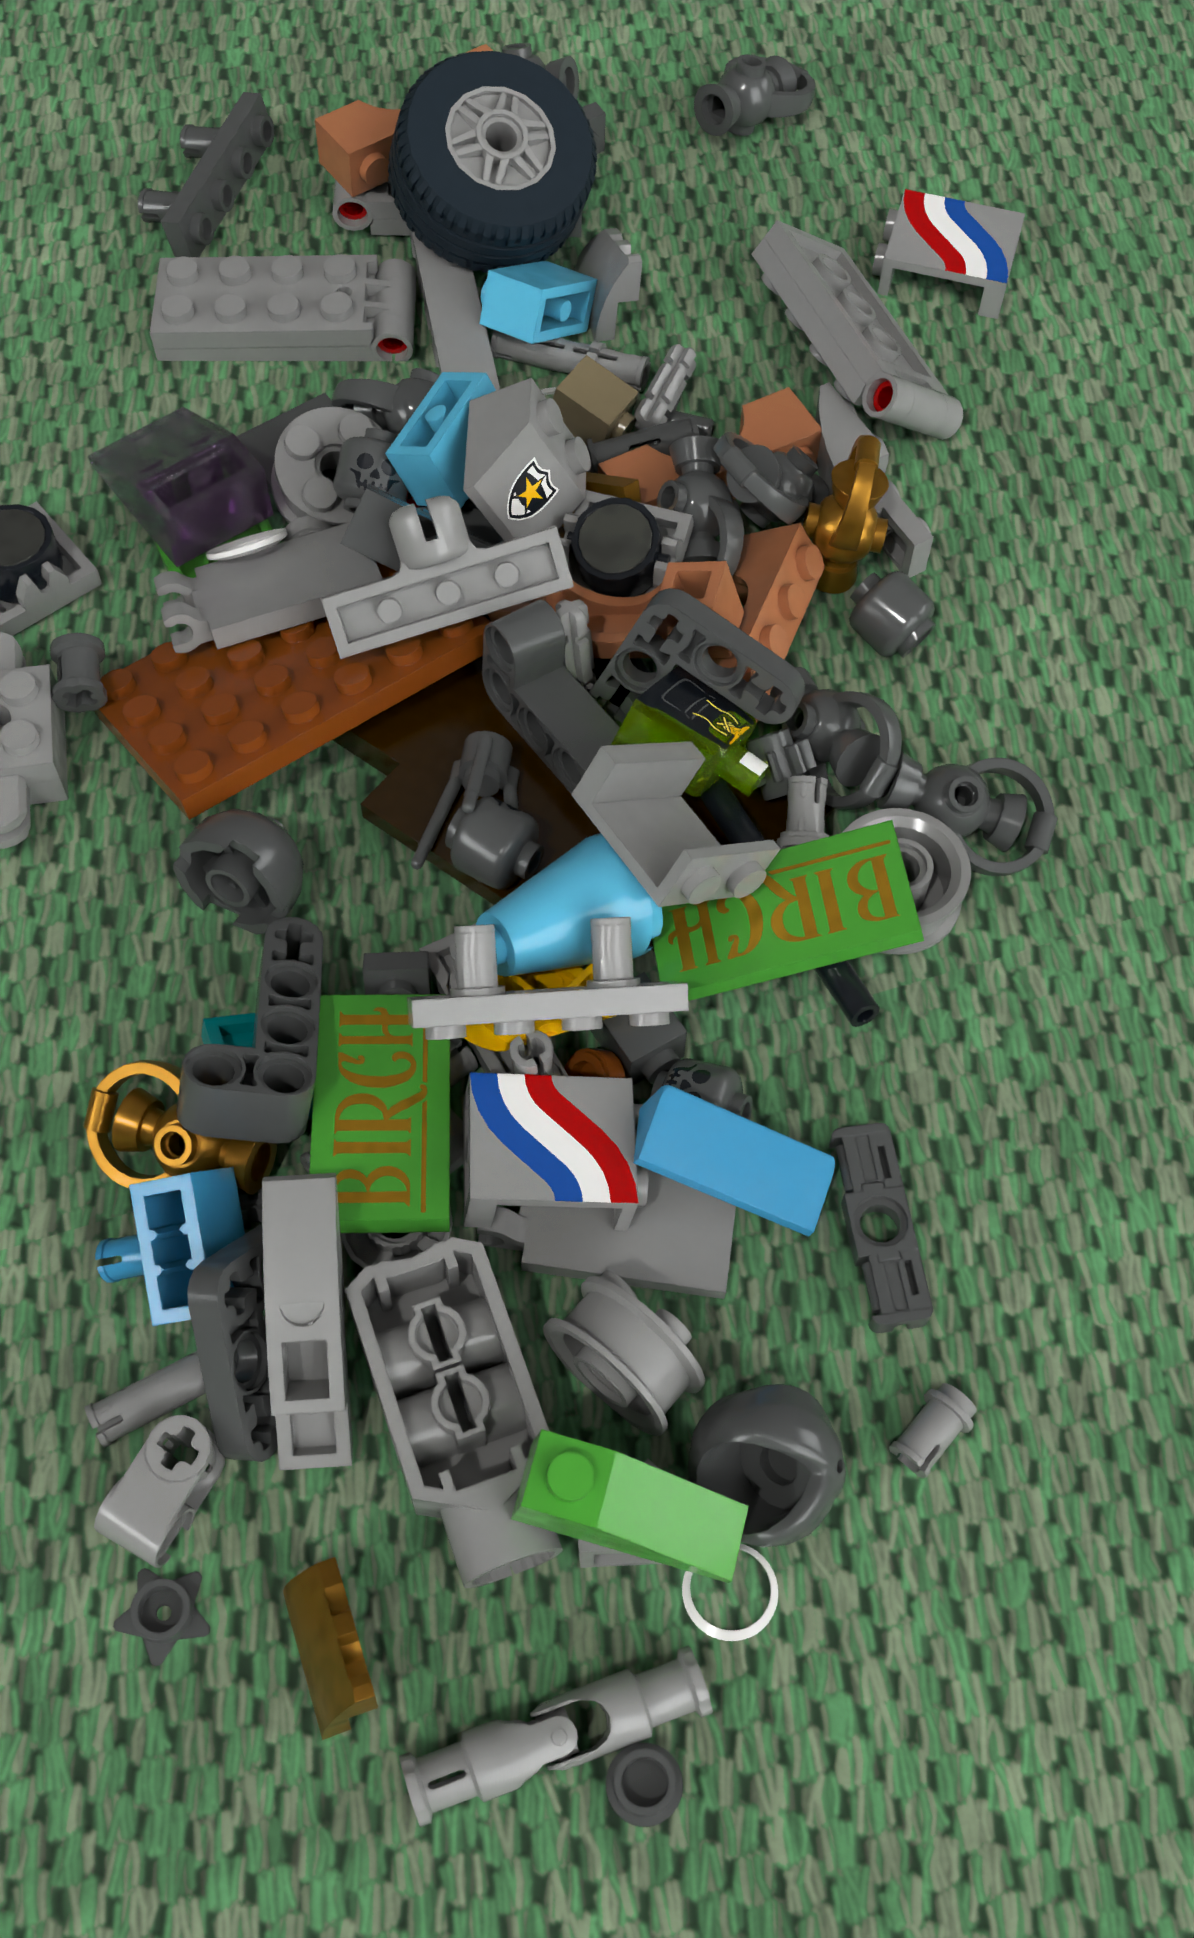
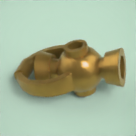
(846, 522)
(145, 1124)

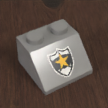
(523, 461)

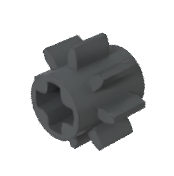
(783, 757)

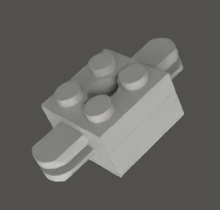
(30, 742)

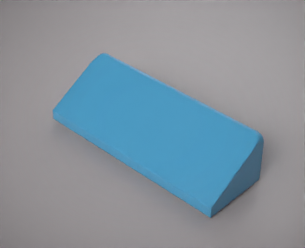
(733, 1159)

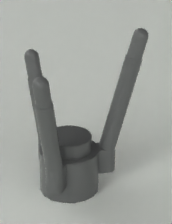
(482, 772)

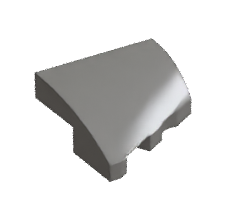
(618, 276)

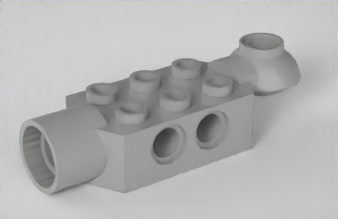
(451, 1392)

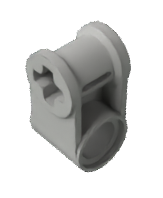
(159, 1491)

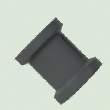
(78, 672)

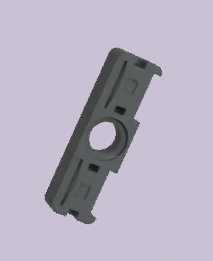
(890, 1268)

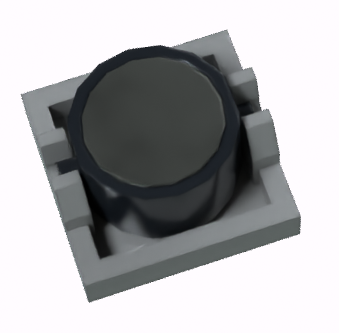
(623, 544)
(38, 567)

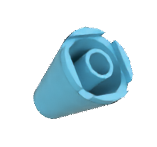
(549, 916)

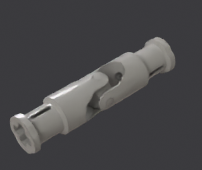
(507, 1753)

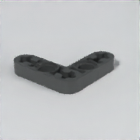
(688, 648)
(230, 1319)

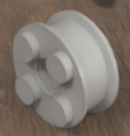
(304, 451)
(935, 869)
(626, 1352)

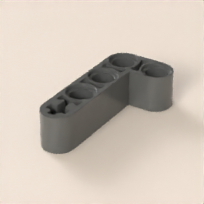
(539, 695)
(270, 1087)

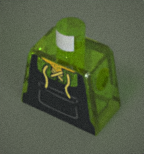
(689, 710)

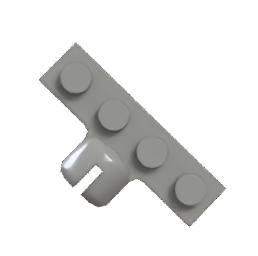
(444, 580)

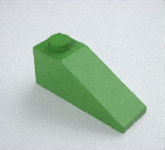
(628, 1506)

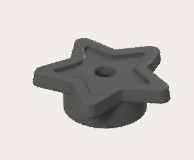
(142, 1615)

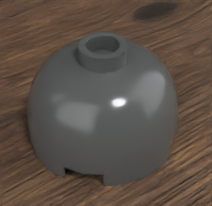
(243, 866)

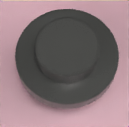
(644, 1784)

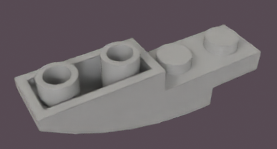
(907, 536)
(306, 1321)

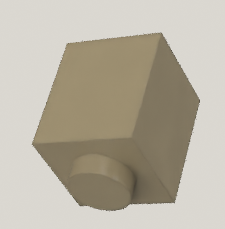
(595, 402)

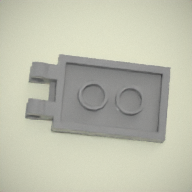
(262, 590)
(671, 1244)

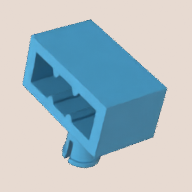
(177, 1228)

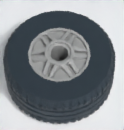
(491, 161)

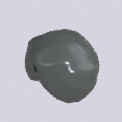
(772, 1454)

